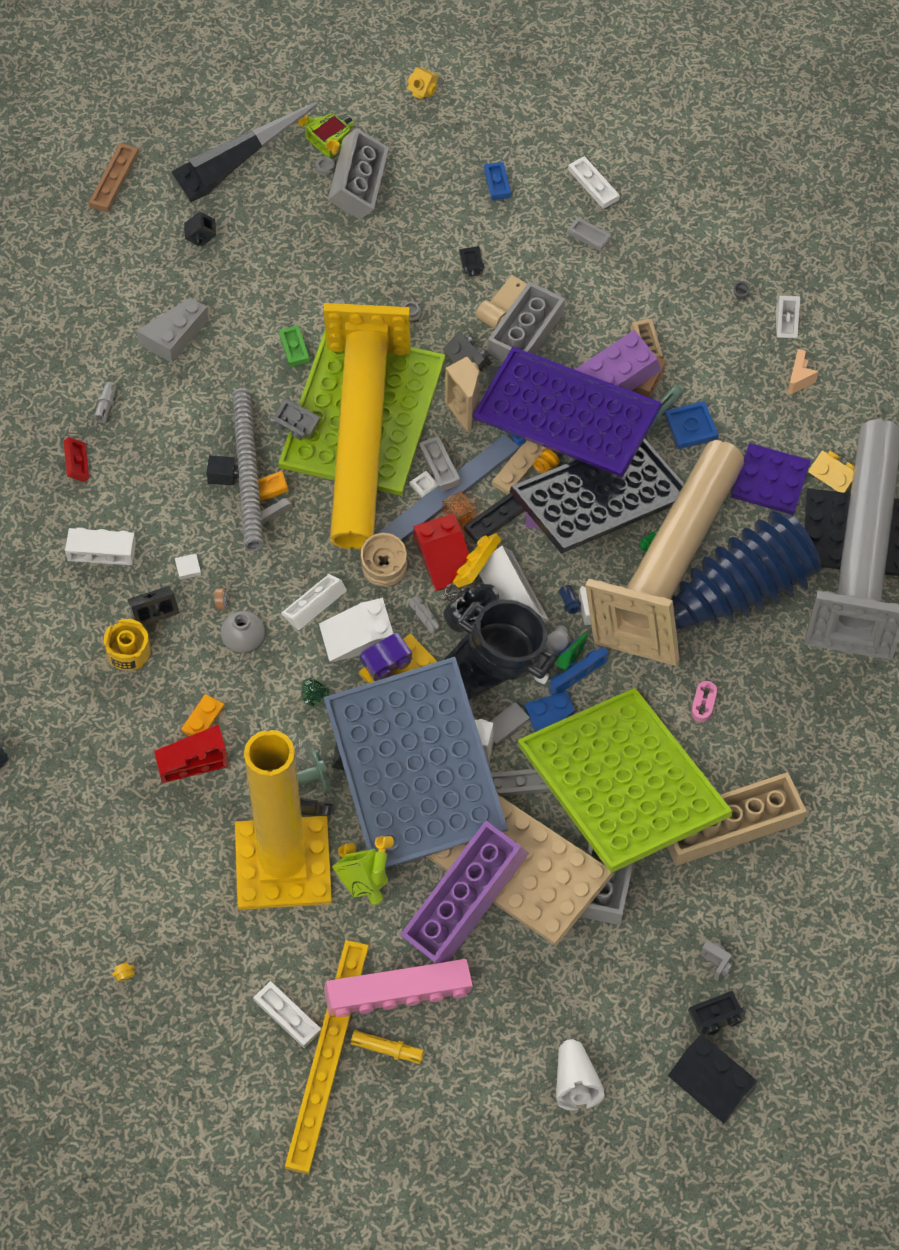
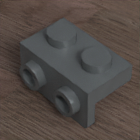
(464, 346)
(296, 418)

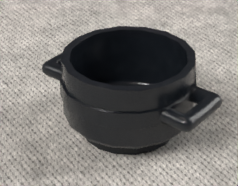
(507, 639)

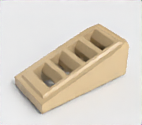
(648, 325)

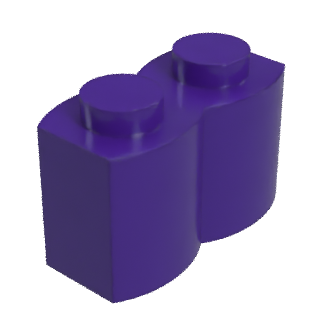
(386, 657)

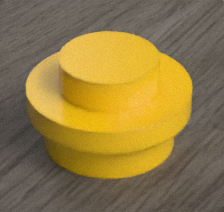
(123, 972)

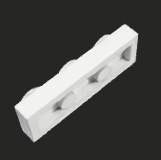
(593, 182)
(287, 1014)

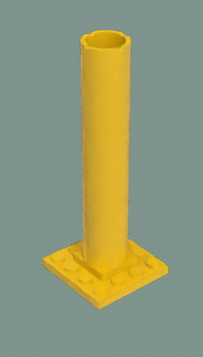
(366, 337)
(279, 852)

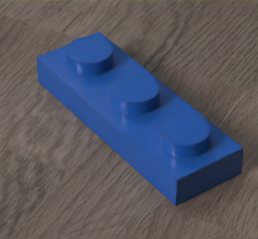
(578, 670)

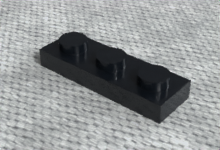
(493, 518)

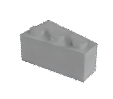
(174, 329)

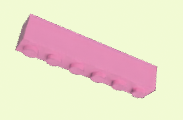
(398, 987)

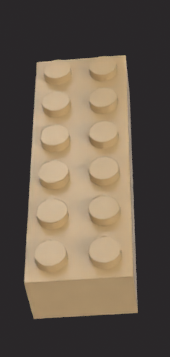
(755, 813)

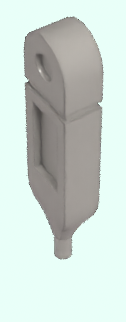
(274, 511)

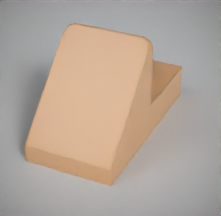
(801, 376)

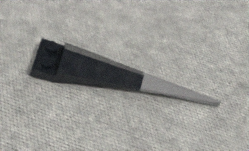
(210, 168)

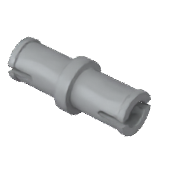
(105, 402)

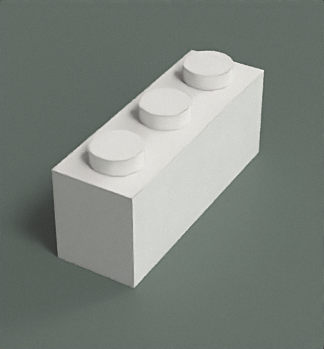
(100, 546)

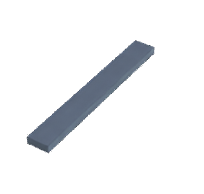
(469, 476)

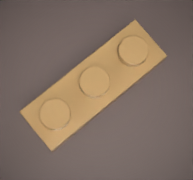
(517, 466)

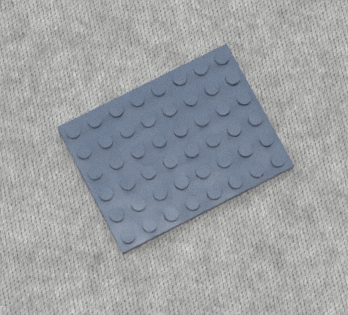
(415, 761)

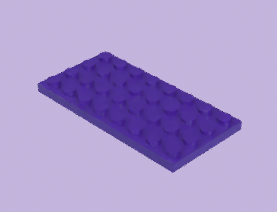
(567, 411)

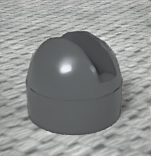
(742, 286)

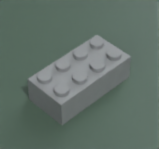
(358, 173)
(527, 322)
(610, 902)

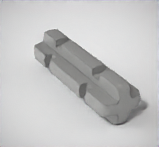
(424, 614)

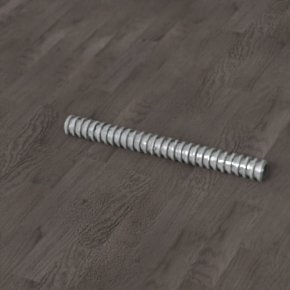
(247, 469)

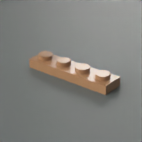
(113, 177)

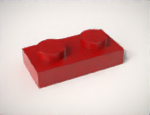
(76, 459)

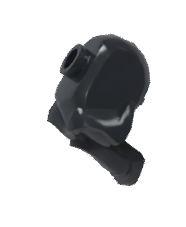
(483, 595)

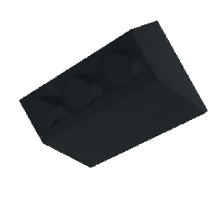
(712, 1078)

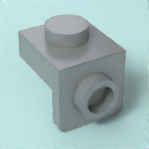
(716, 954)

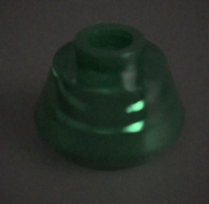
(313, 691)

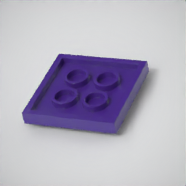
(771, 479)

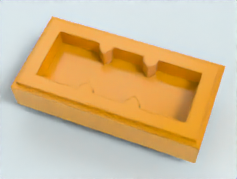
(272, 486)

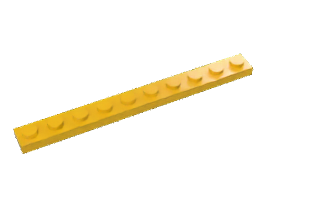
(323, 1070)

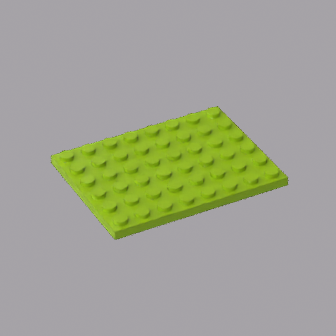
(407, 401)
(624, 779)

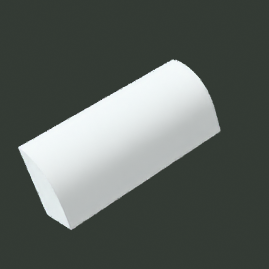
(508, 578)

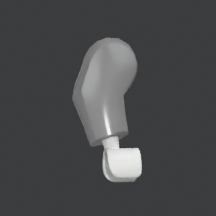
(556, 642)

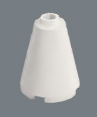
(576, 1078)

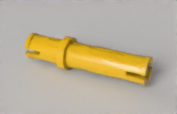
(395, 1049)

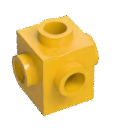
(422, 82)

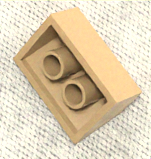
(462, 390)

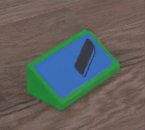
(573, 650)

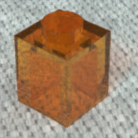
(460, 507)

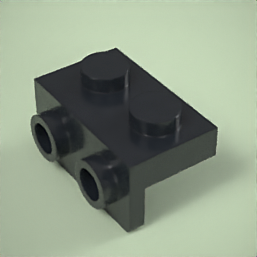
(717, 1013)

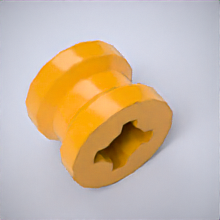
(546, 461)

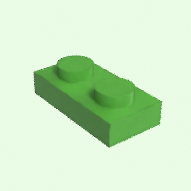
(294, 346)

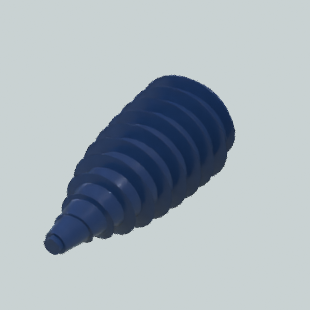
(748, 572)

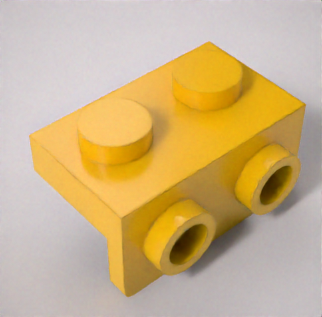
(833, 472)

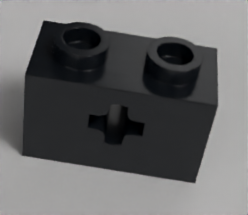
(153, 605)

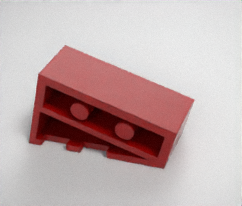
(192, 755)

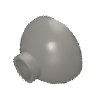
(245, 637)

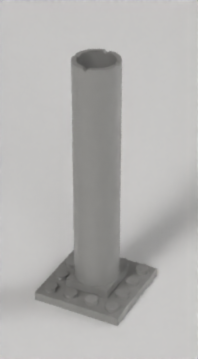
(855, 616)

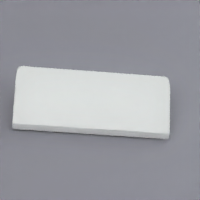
(318, 601)

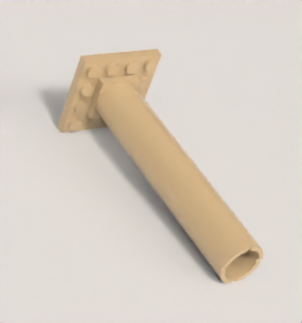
(642, 614)

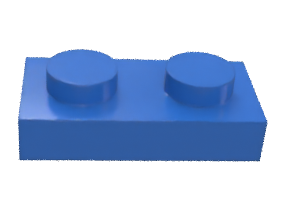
(497, 181)

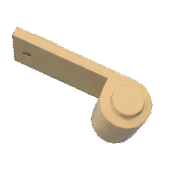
(494, 311)

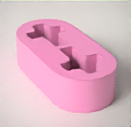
(709, 702)

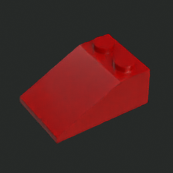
(441, 549)

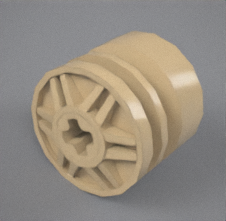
(384, 548)

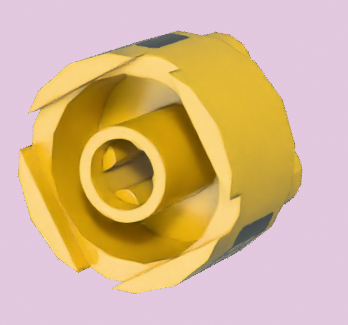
(127, 644)

